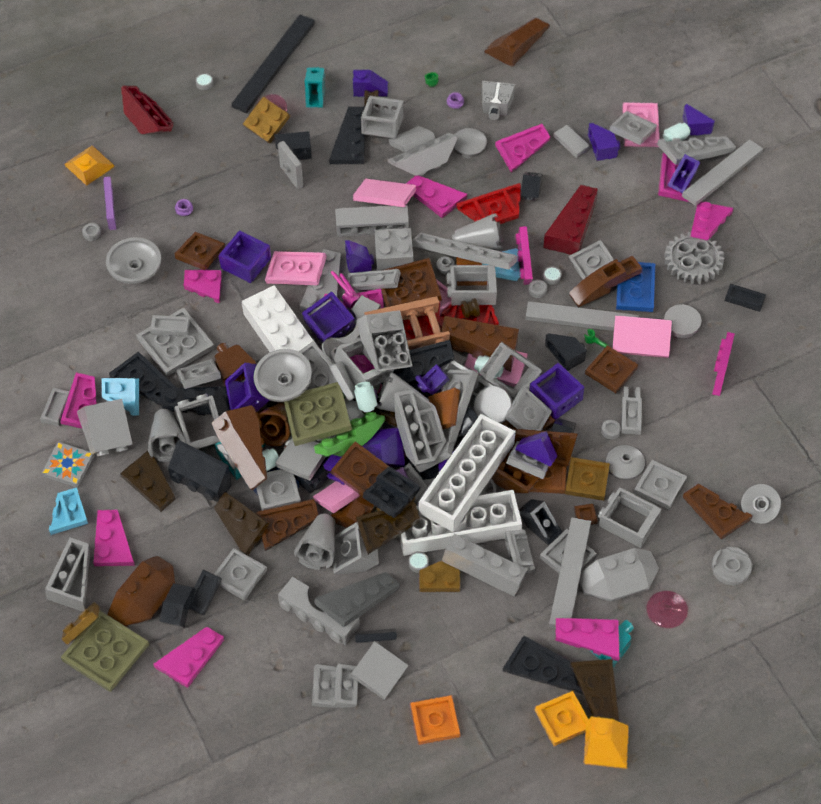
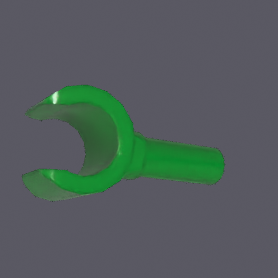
(592, 339)

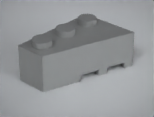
(70, 576)

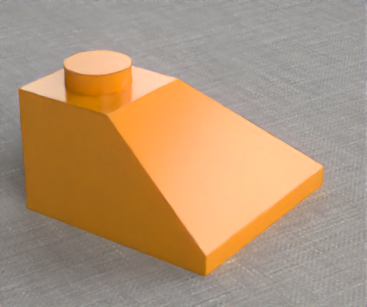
(89, 165)
(606, 743)

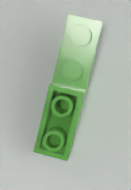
(362, 431)

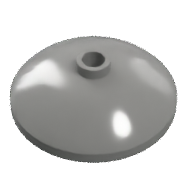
(133, 253)
(282, 366)

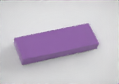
(109, 201)

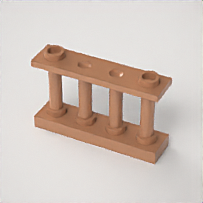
(412, 311)

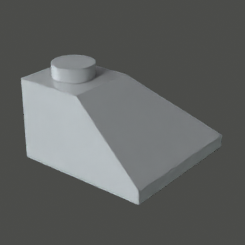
(351, 552)

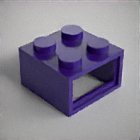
(245, 256)
(330, 320)
(559, 392)
(244, 393)

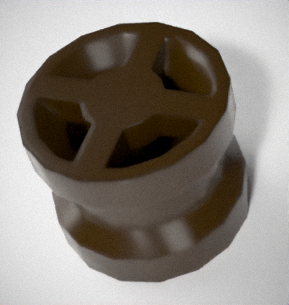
(367, 93)
(470, 308)

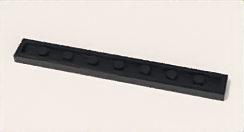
(272, 63)

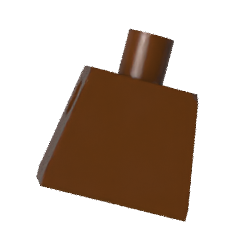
(230, 359)

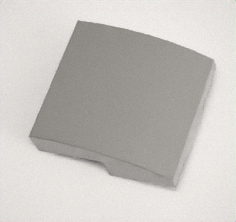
(334, 686)

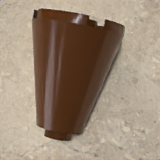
(274, 425)

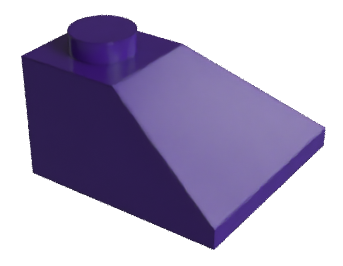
(387, 447)

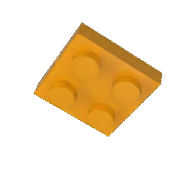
(562, 718)

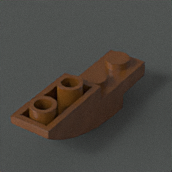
(604, 278)

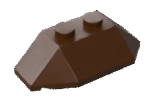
(512, 478)
(142, 592)

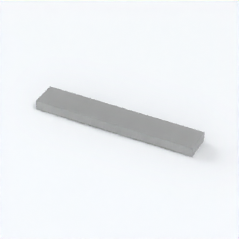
(722, 172)
(464, 250)
(572, 316)
(570, 570)

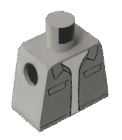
(497, 98)

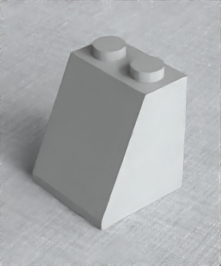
(105, 427)

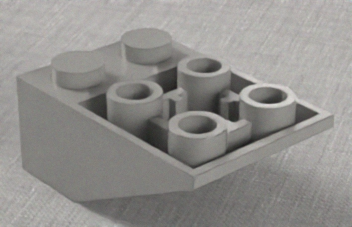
(385, 340)

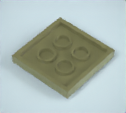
(318, 414)
(105, 651)

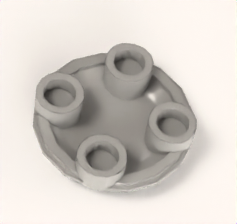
(470, 142)

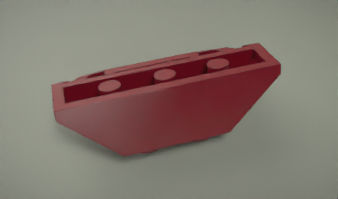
(144, 112)

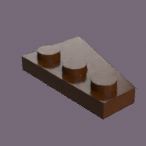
(561, 441)
(717, 514)
(287, 521)

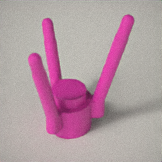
(350, 296)

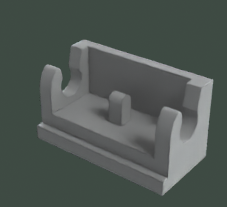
(519, 549)

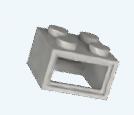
(382, 121)
(393, 247)

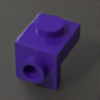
(432, 380)

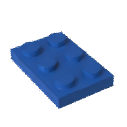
(638, 291)

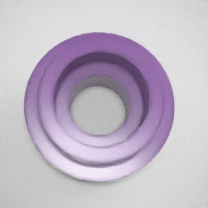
(455, 100)
(184, 207)

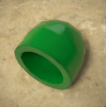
(431, 79)

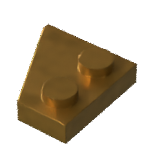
(439, 578)
(84, 619)

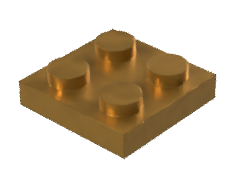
(266, 120)
(587, 478)

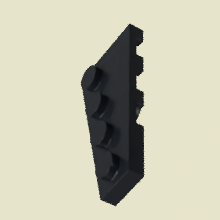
(350, 142)
(424, 359)
(150, 378)
(172, 396)
(541, 665)

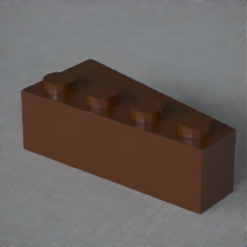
(480, 337)

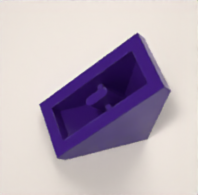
(697, 122)
(684, 173)
(538, 447)

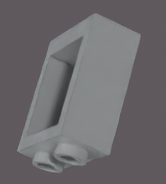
(472, 273)
(353, 348)
(498, 359)
(185, 405)
(639, 505)

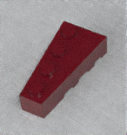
(571, 225)

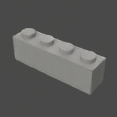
(365, 220)
(484, 565)

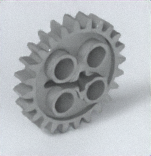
(693, 258)

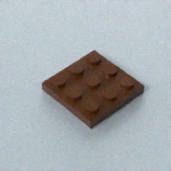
(415, 283)

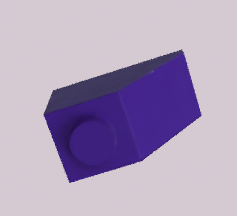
(369, 81)
(603, 142)
(358, 257)

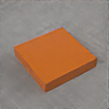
(435, 720)

